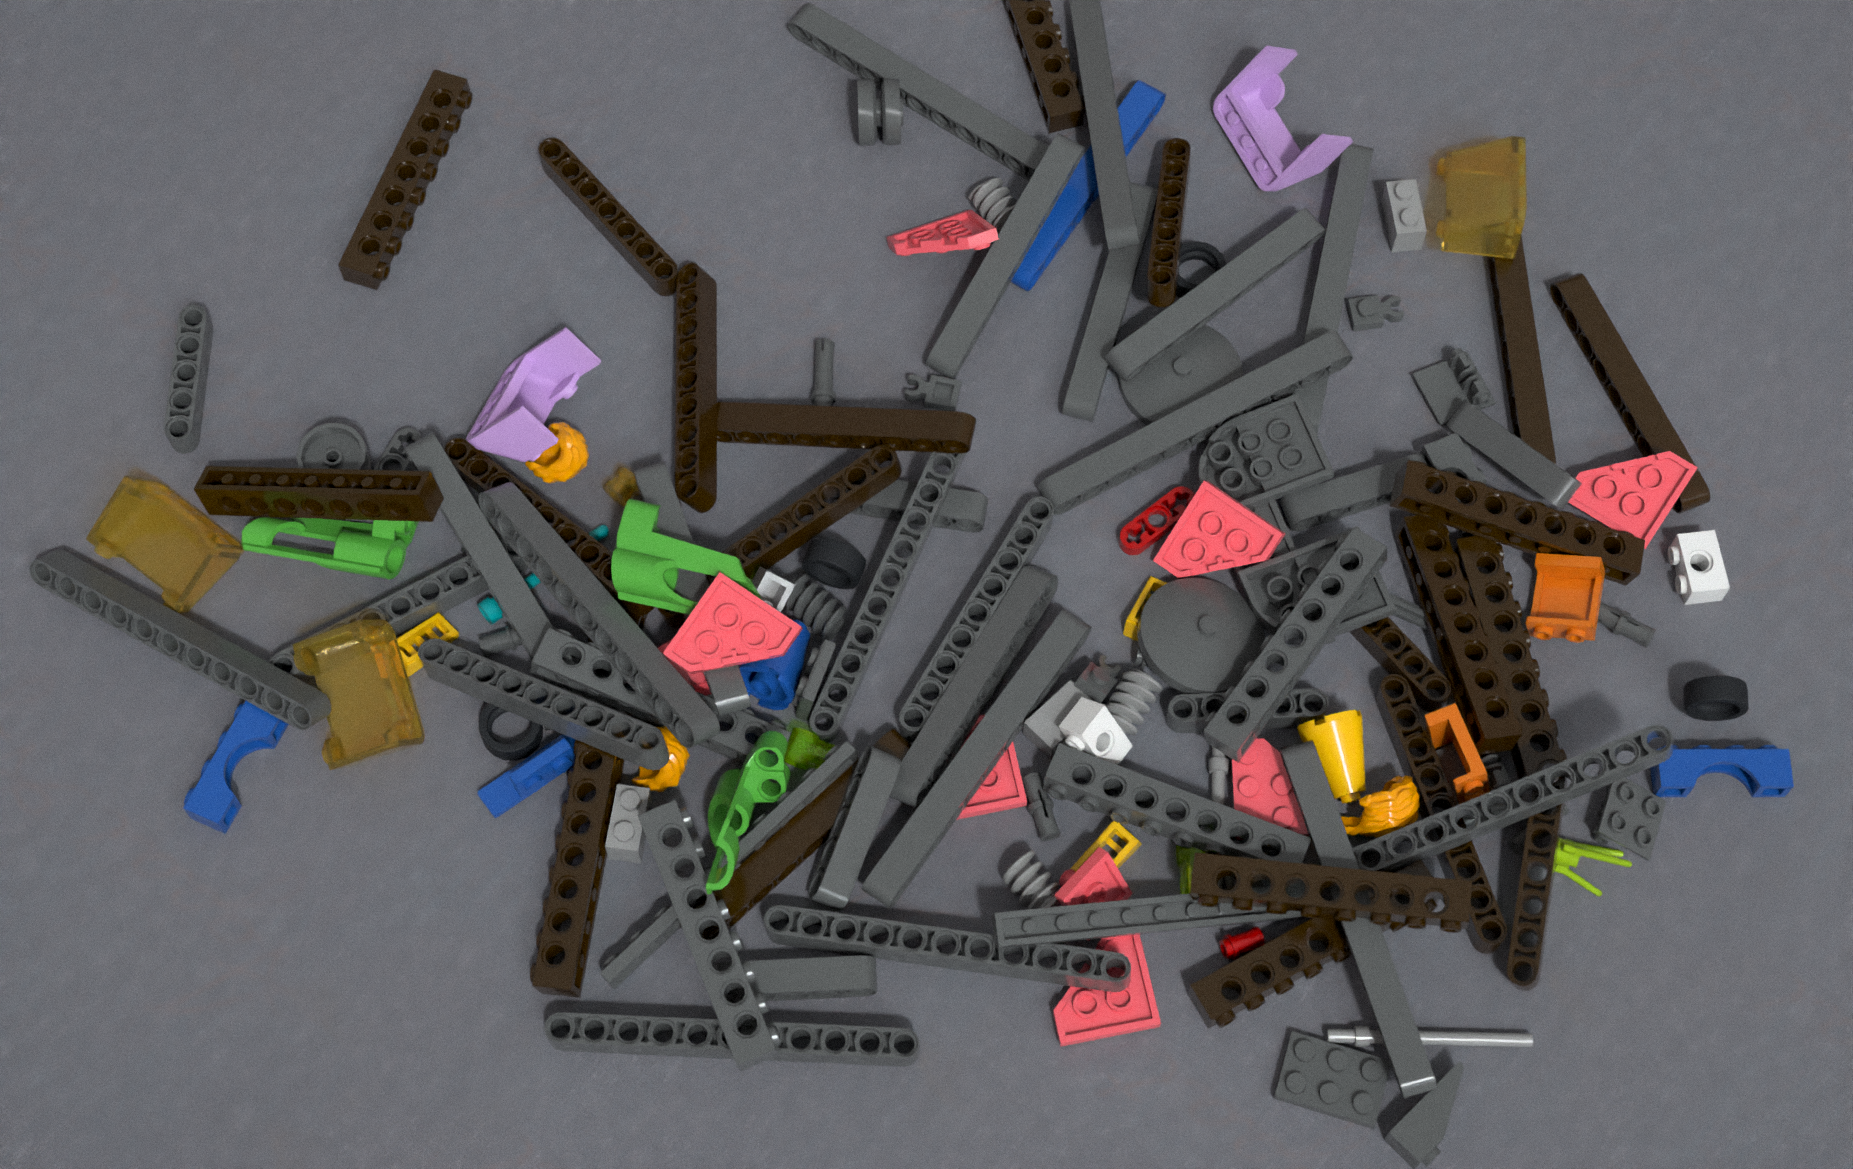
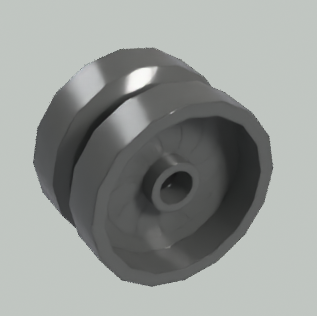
(879, 112)
(333, 448)

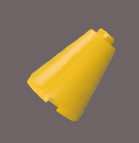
(1341, 752)

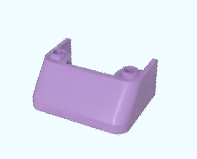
(1259, 134)
(525, 395)

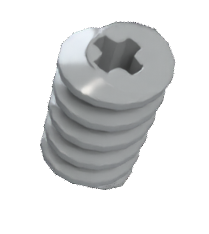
(993, 202)
(1130, 699)
(1030, 884)

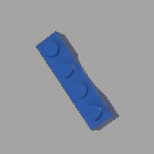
(1761, 770)
(212, 798)

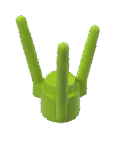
(1569, 855)

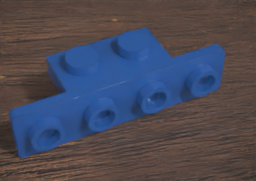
(528, 776)

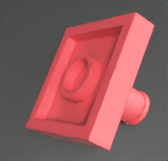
(1093, 882)

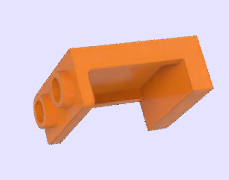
(1566, 597)
(1446, 727)

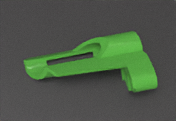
(359, 548)
(649, 563)
(736, 798)

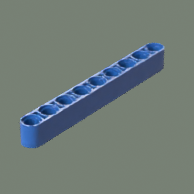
(1082, 190)

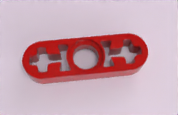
(1153, 534)

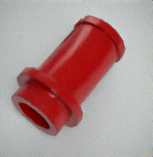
(1241, 943)

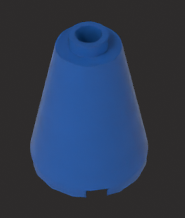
(776, 679)

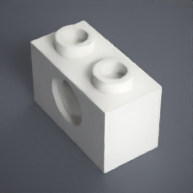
(1704, 551)
(1095, 732)

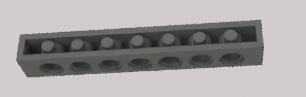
(611, 692)
(1237, 738)
(1166, 799)
(746, 1049)

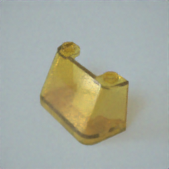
(1484, 198)
(164, 540)
(367, 691)

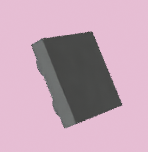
(815, 671)

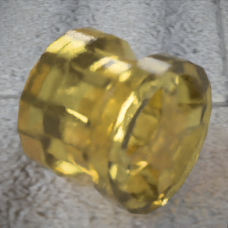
(621, 486)

